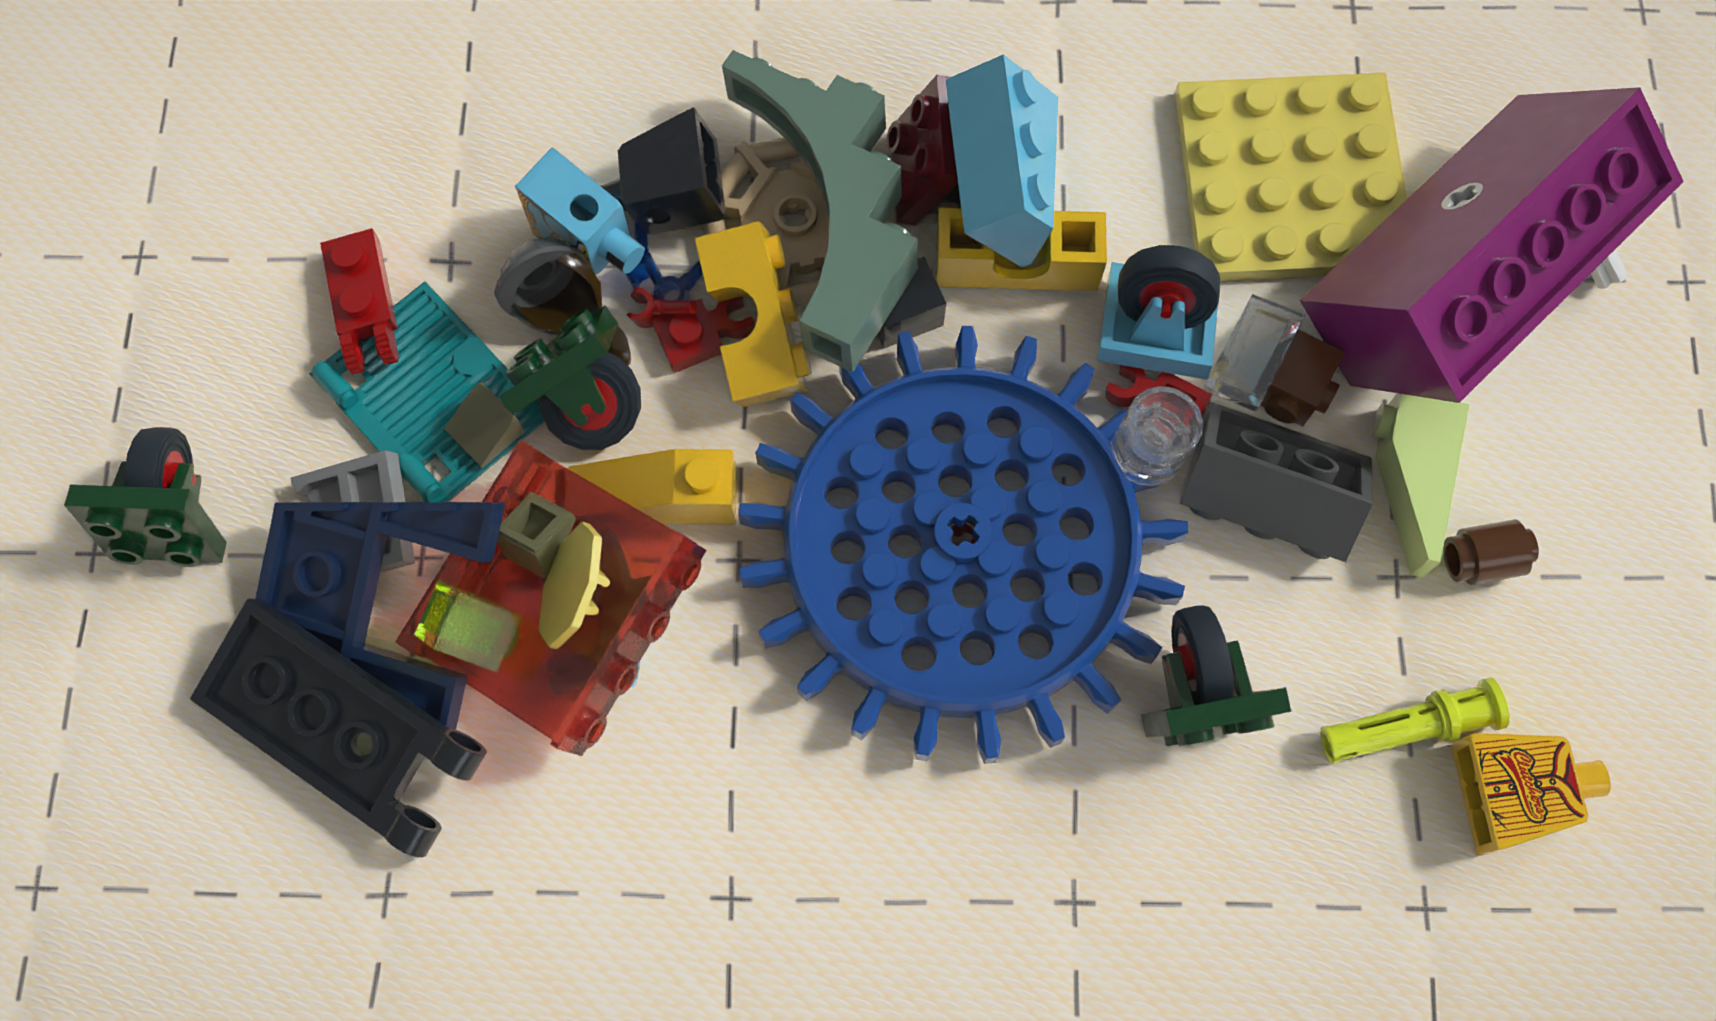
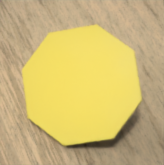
(571, 585)

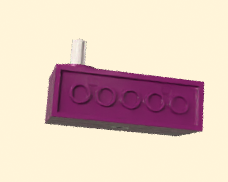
(1495, 242)

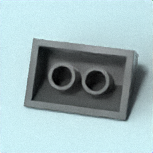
(1279, 483)

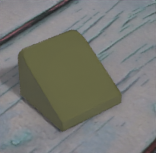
(483, 425)
(534, 533)

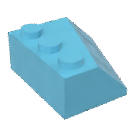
(1004, 156)

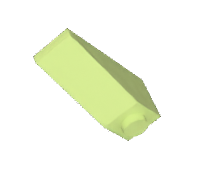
(1419, 470)

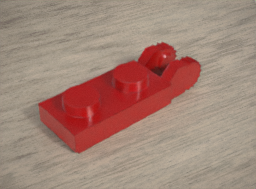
(360, 297)

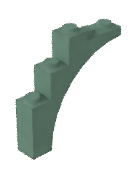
(865, 258)

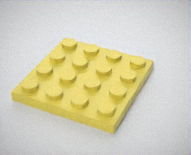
(1287, 170)

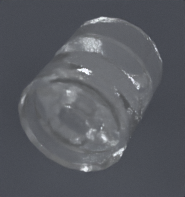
(1156, 435)

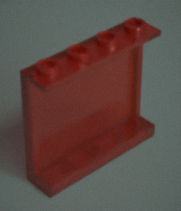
(575, 686)

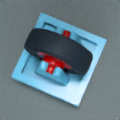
(1161, 312)

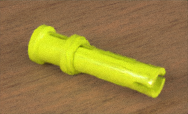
(1439, 717)

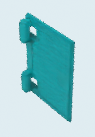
(413, 400)

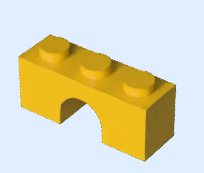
(1068, 260)
(746, 265)

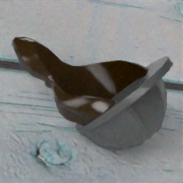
(548, 284)

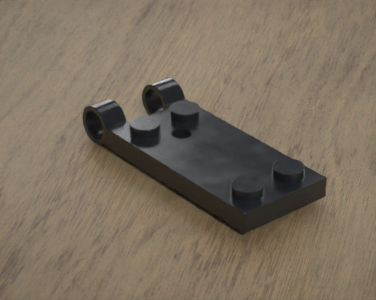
(310, 707)

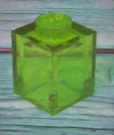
(468, 626)

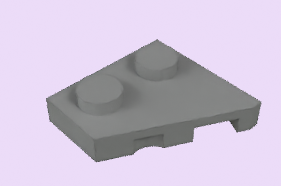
(362, 480)

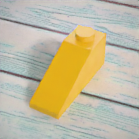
(672, 484)

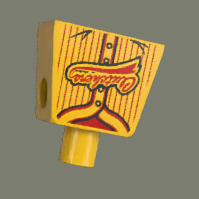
(1523, 787)

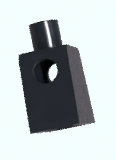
(671, 176)

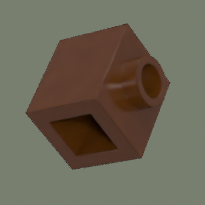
(1303, 381)

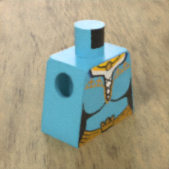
(578, 211)

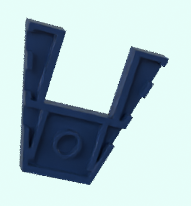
(326, 569)

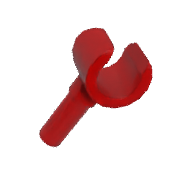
(657, 307)

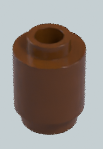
(1490, 552)

